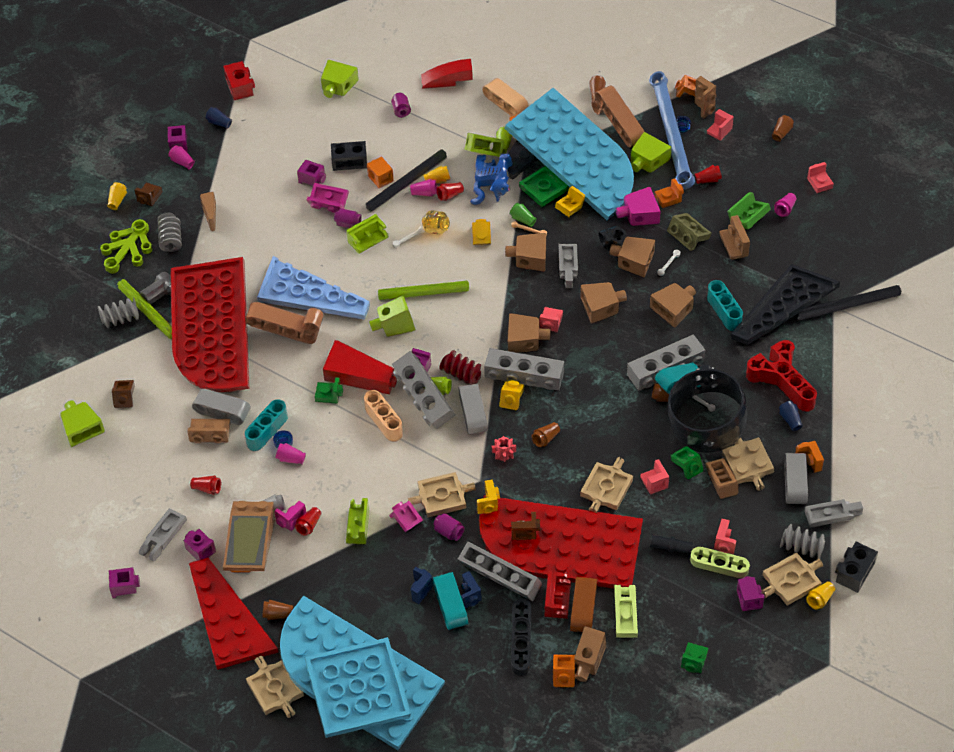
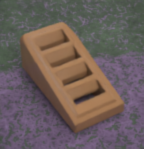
(209, 207)
(722, 479)

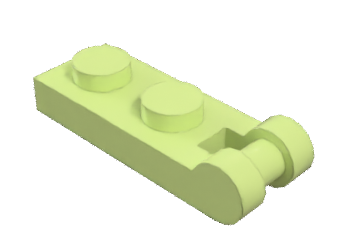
(625, 611)

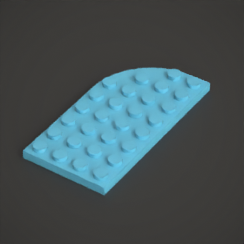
(575, 151)
(316, 630)

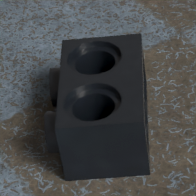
(349, 155)
(858, 567)

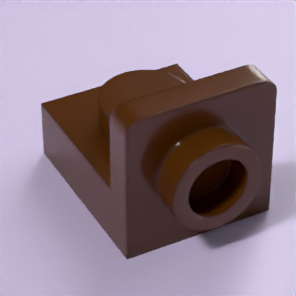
(148, 194)
(122, 393)
(525, 529)

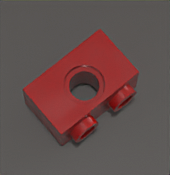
(238, 80)

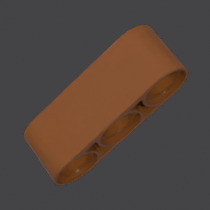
(583, 604)

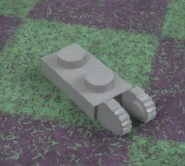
(162, 533)

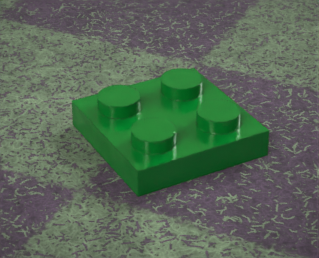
(543, 186)

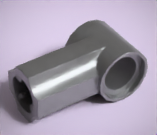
(157, 289)

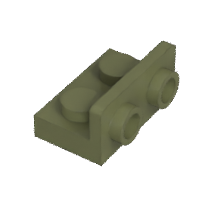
(688, 230)

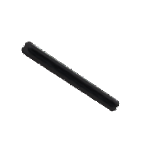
(405, 180)
(849, 302)

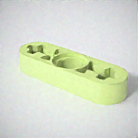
(704, 564)

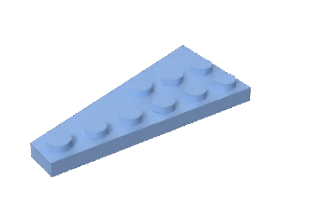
(303, 290)

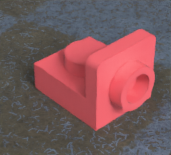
(819, 178)
(550, 319)
(723, 542)

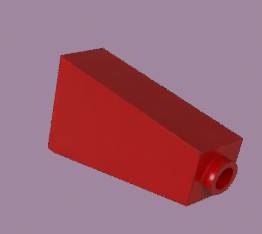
(358, 369)

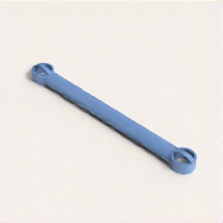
(671, 129)

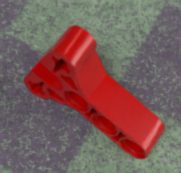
(783, 374)

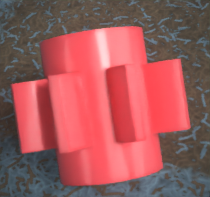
(504, 448)

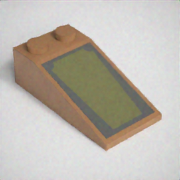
(249, 536)

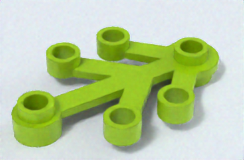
(138, 229)

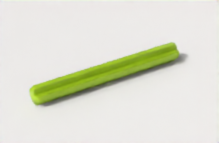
(423, 290)
(145, 307)

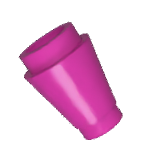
(181, 157)
(424, 188)
(784, 205)
(289, 454)

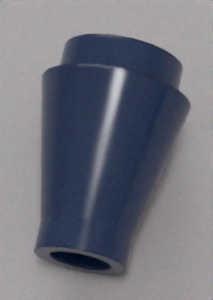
(218, 118)
(791, 415)

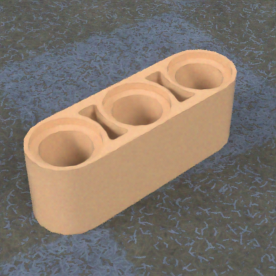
(505, 97)
(383, 415)

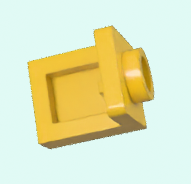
(571, 202)
(481, 232)
(511, 394)
(490, 503)

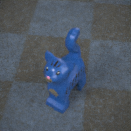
(490, 174)

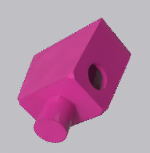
(640, 208)

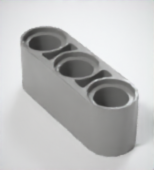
(221, 406)
(473, 409)
(795, 478)

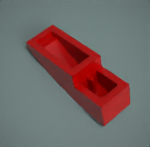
(447, 74)

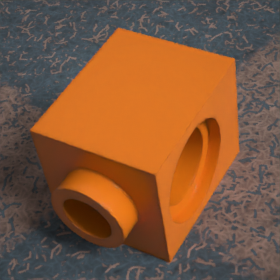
(380, 172)

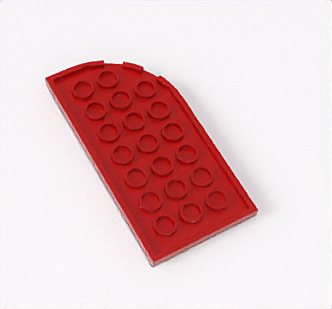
(211, 324)
(568, 541)

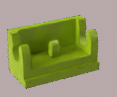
(367, 233)
(357, 522)

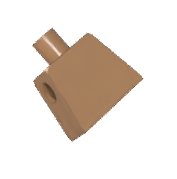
(529, 251)
(634, 254)
(601, 300)
(673, 303)
(525, 333)
(589, 653)

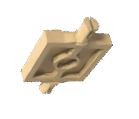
(748, 461)
(606, 485)
(441, 494)
(791, 578)
(273, 687)

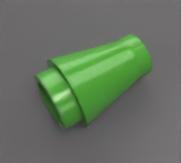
(522, 214)

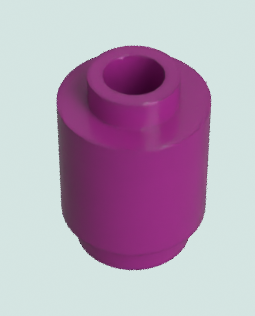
(400, 105)
(347, 218)
(448, 527)

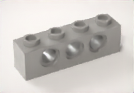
(524, 369)
(644, 369)
(442, 411)
(500, 571)

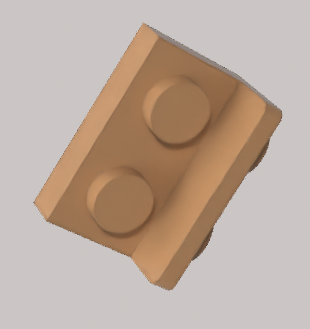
(705, 96)
(735, 239)
(209, 430)

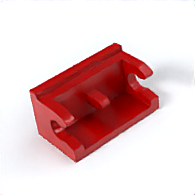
(557, 595)

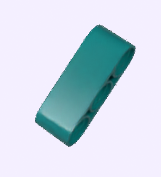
(724, 304)
(669, 376)
(266, 425)
(450, 600)

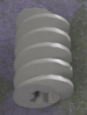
(169, 232)
(118, 313)
(803, 540)

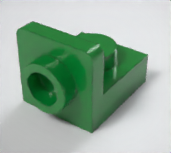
(329, 392)
(689, 461)
(694, 658)

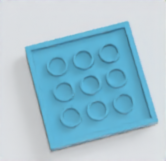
(357, 687)

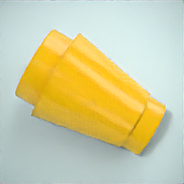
(439, 174)
(116, 195)
(819, 596)

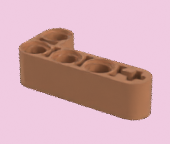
(610, 102)
(285, 323)

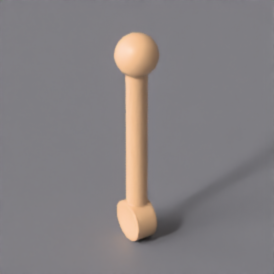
(514, 224)

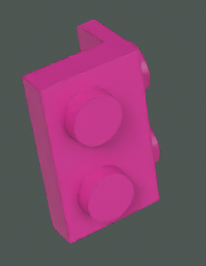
(327, 197)

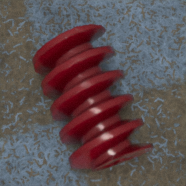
(461, 368)

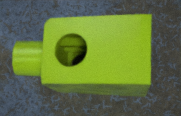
(338, 78)
(481, 144)
(649, 153)
(393, 318)
(80, 422)

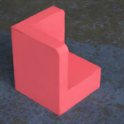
(722, 125)
(655, 479)

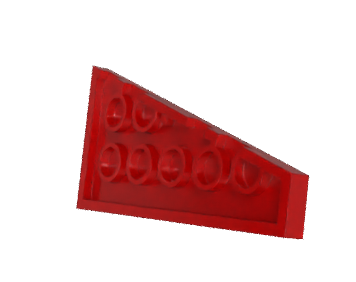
(229, 624)

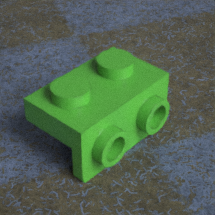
(749, 210)

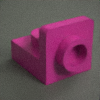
(406, 515)
(289, 519)

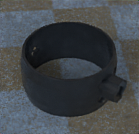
(686, 388)

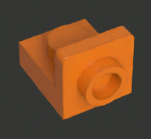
(686, 84)
(670, 195)
(813, 455)
(563, 671)

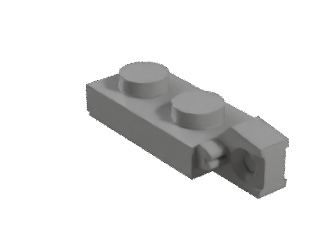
(568, 263)
(832, 512)

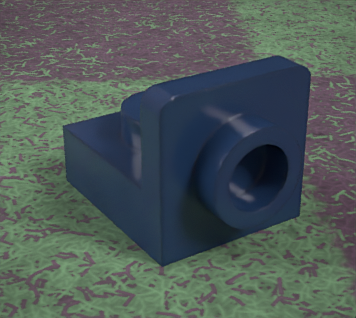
(422, 584)
(471, 589)

